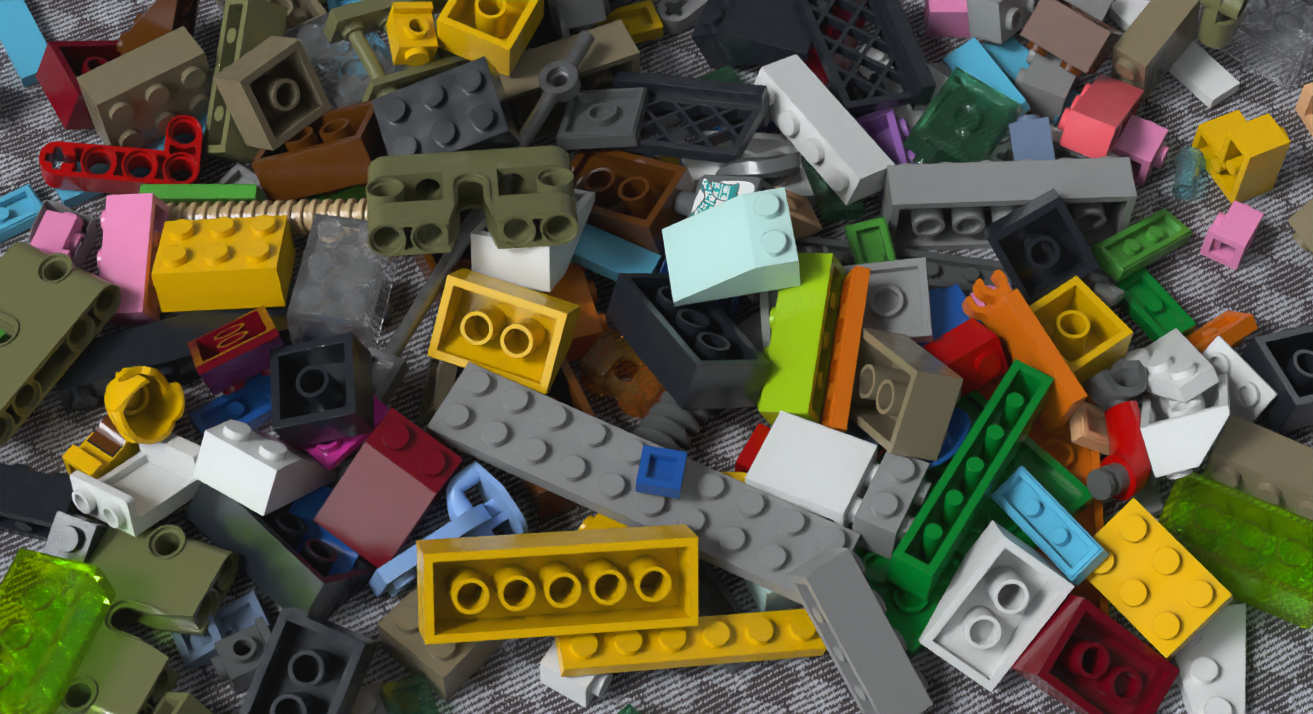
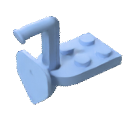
(465, 521)

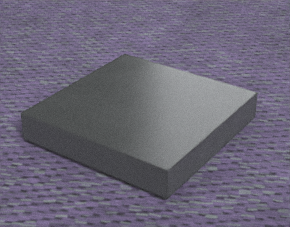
(603, 119)

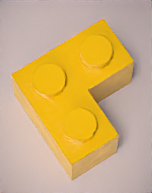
(1242, 153)

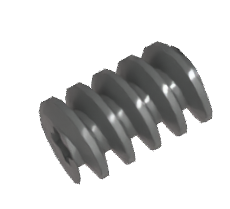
(670, 425)

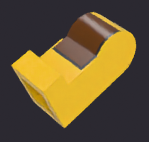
(100, 451)

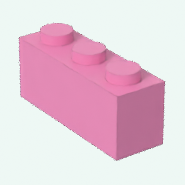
(129, 247)

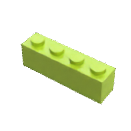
(802, 340)

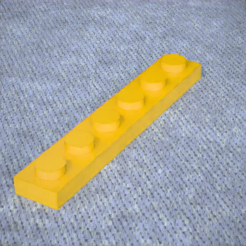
(712, 642)

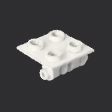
(1247, 389)

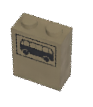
(1154, 42)

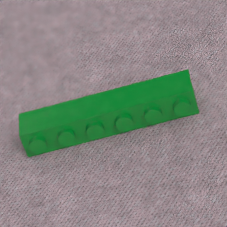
(969, 480)

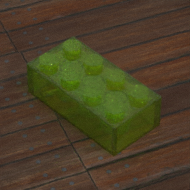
(1246, 544)
(46, 628)

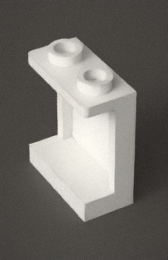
(814, 467)
(142, 487)

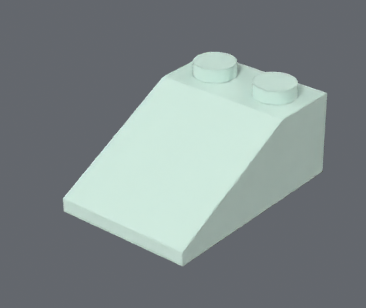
(733, 249)

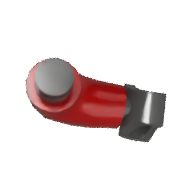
(1128, 464)

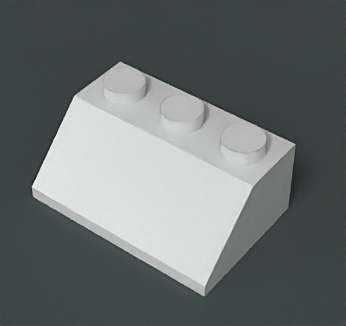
(1181, 432)

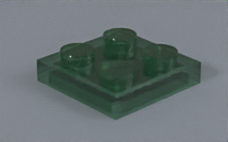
(967, 118)

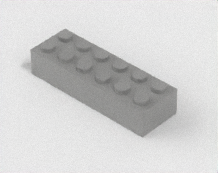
(952, 202)

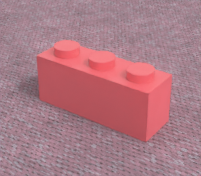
(1098, 116)

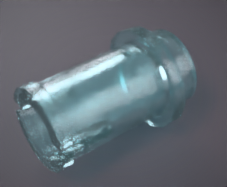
(1188, 164)

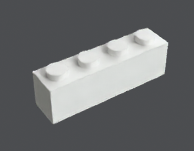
(823, 130)

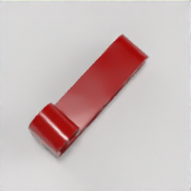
(123, 160)

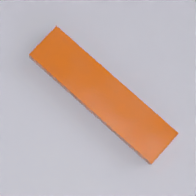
(845, 349)

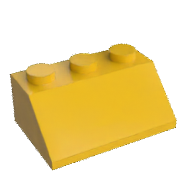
(503, 329)

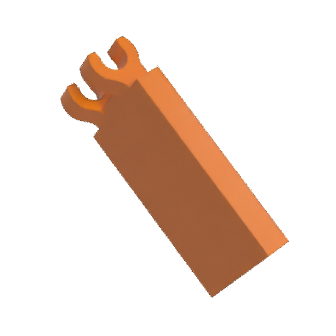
(1027, 341)

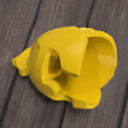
(143, 404)

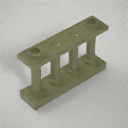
(366, 16)

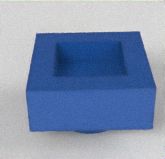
(661, 471)

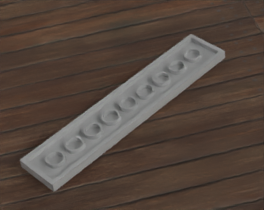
(599, 467)

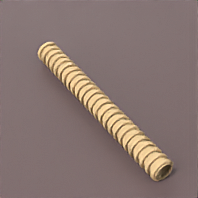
(299, 213)

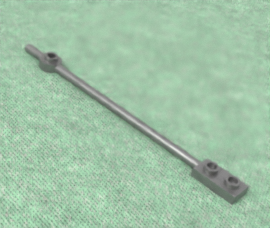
(387, 367)

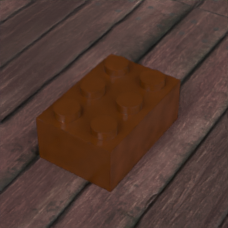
(323, 156)

